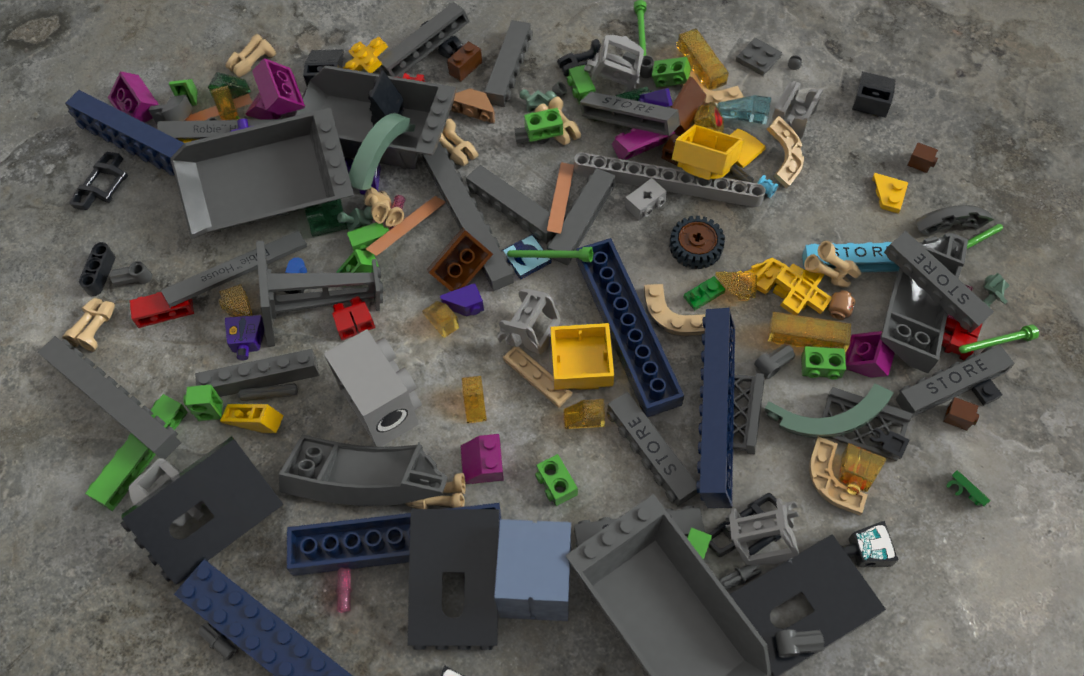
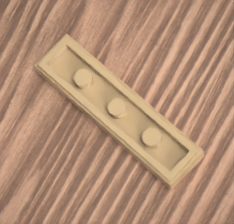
(536, 376)

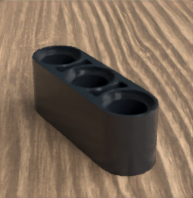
(97, 269)

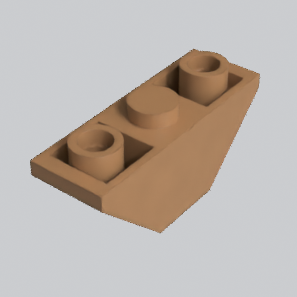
(473, 104)

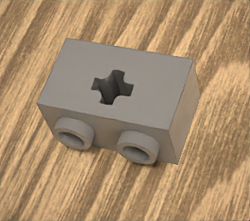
(645, 199)

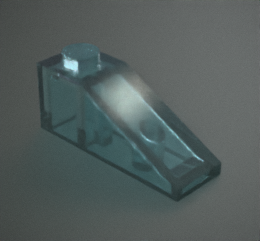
(748, 108)

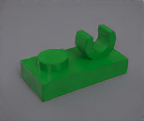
(704, 293)
(976, 495)

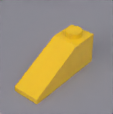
(252, 417)

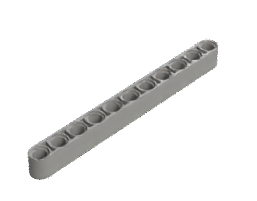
(672, 179)

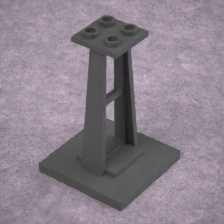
(274, 282)

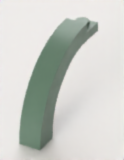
(374, 146)
(834, 425)

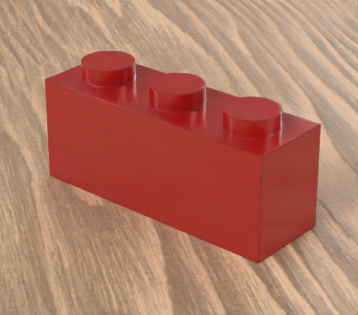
(155, 309)

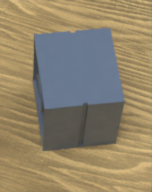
(533, 570)

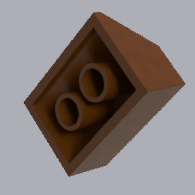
(687, 104)
(459, 261)

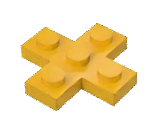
(366, 57)
(802, 290)

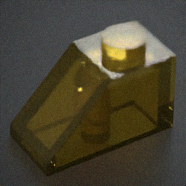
(225, 103)
(740, 284)
(235, 301)
(442, 318)
(474, 399)
(585, 414)

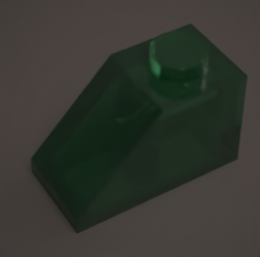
(237, 86)

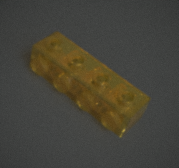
(702, 59)
(808, 331)

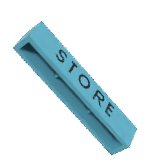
(867, 256)

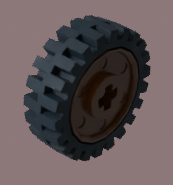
(697, 242)

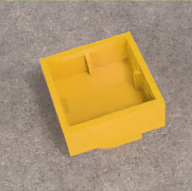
(706, 152)
(582, 356)

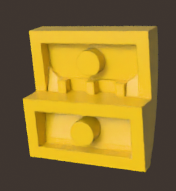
(750, 149)

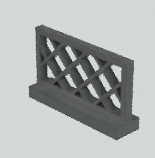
(754, 410)
(889, 414)

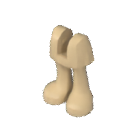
(257, 47)
(568, 126)
(462, 146)
(381, 208)
(827, 253)
(95, 310)
(456, 486)

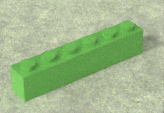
(132, 458)

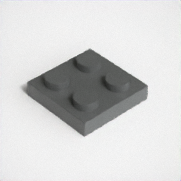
(758, 56)

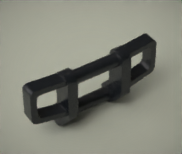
(93, 192)
(753, 509)

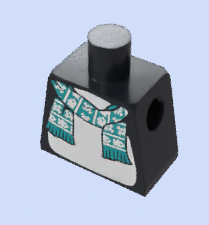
(872, 547)

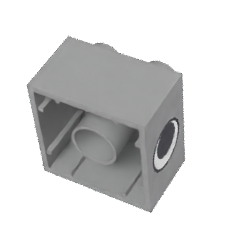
(375, 386)

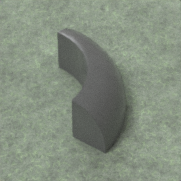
(944, 218)

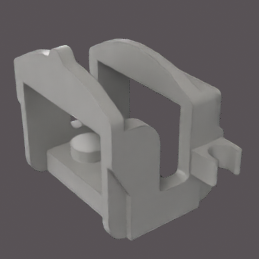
(615, 67)
(801, 108)
(521, 326)
(154, 473)
(761, 526)

